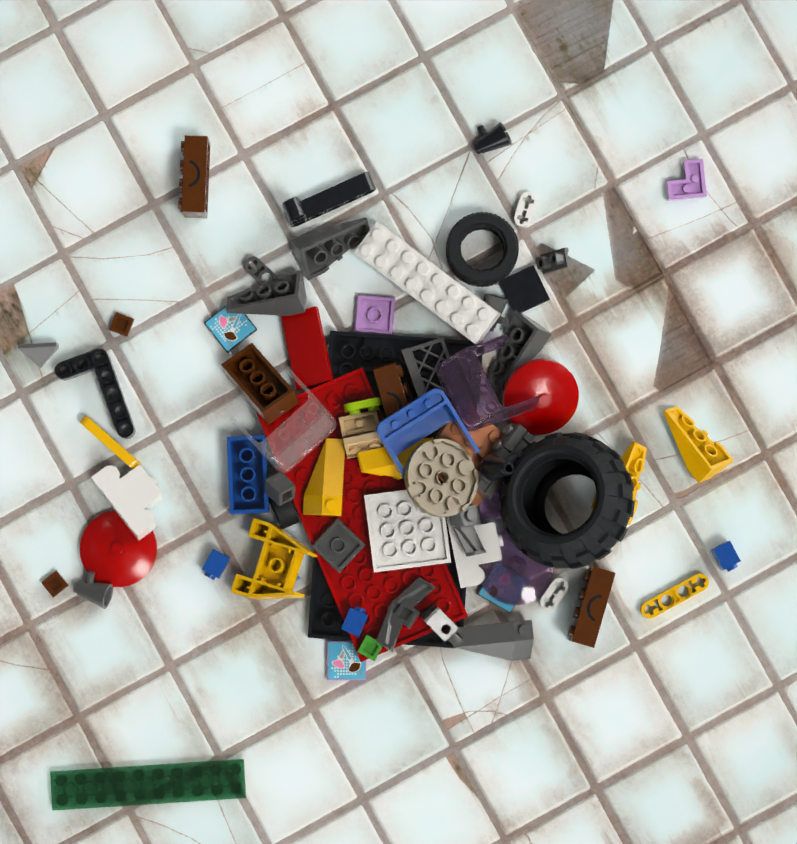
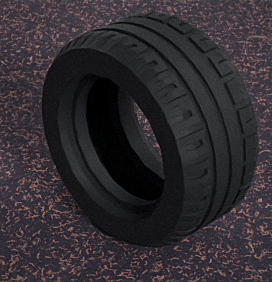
(487, 222)

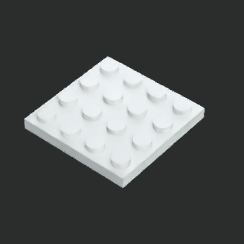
(403, 533)

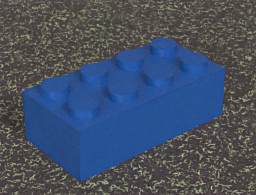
(247, 476)

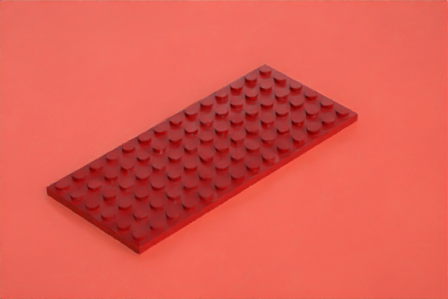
(357, 581)

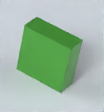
(370, 648)

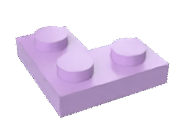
(692, 186)

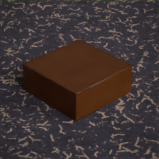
(121, 324)
(55, 584)

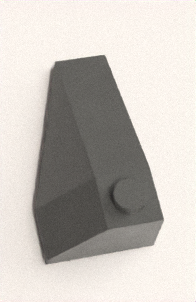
(323, 246)
(280, 297)
(523, 343)
(500, 640)

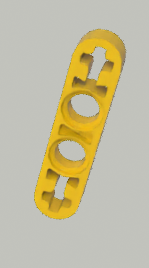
(109, 442)
(673, 593)

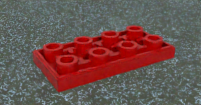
(307, 347)

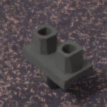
(554, 260)

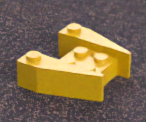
(276, 566)

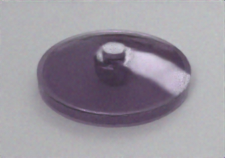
(515, 577)

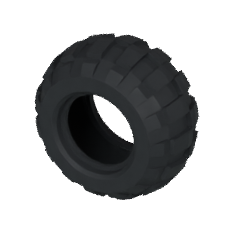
(534, 475)

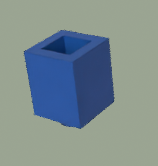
(726, 556)
(215, 564)
(355, 621)

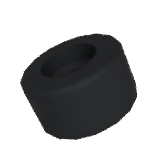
(285, 514)

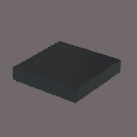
(524, 290)

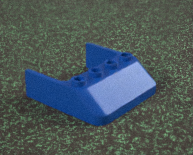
(416, 422)

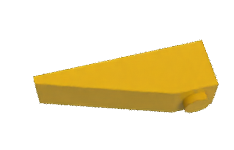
(699, 452)
(634, 462)
(379, 463)
(325, 487)

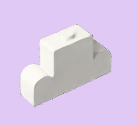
(130, 496)
(468, 567)

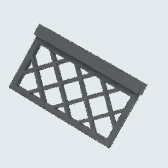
(411, 369)

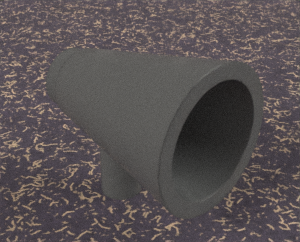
(498, 304)
(94, 592)

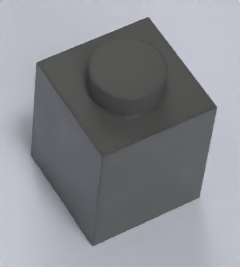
(279, 488)

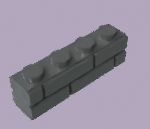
(513, 440)

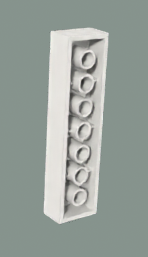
(427, 283)

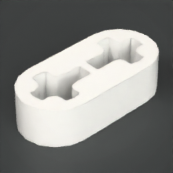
(520, 208)
(550, 591)

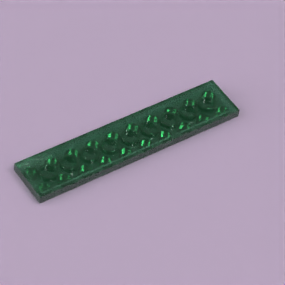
(148, 784)

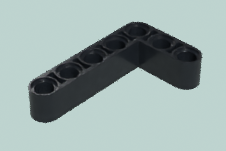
(328, 200)
(106, 386)

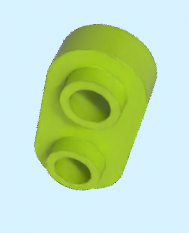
(370, 404)

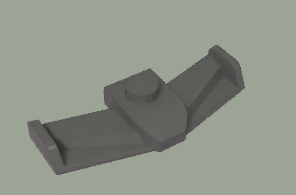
(463, 525)
(402, 612)

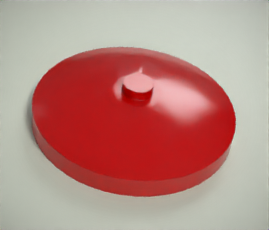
(554, 388)
(115, 552)

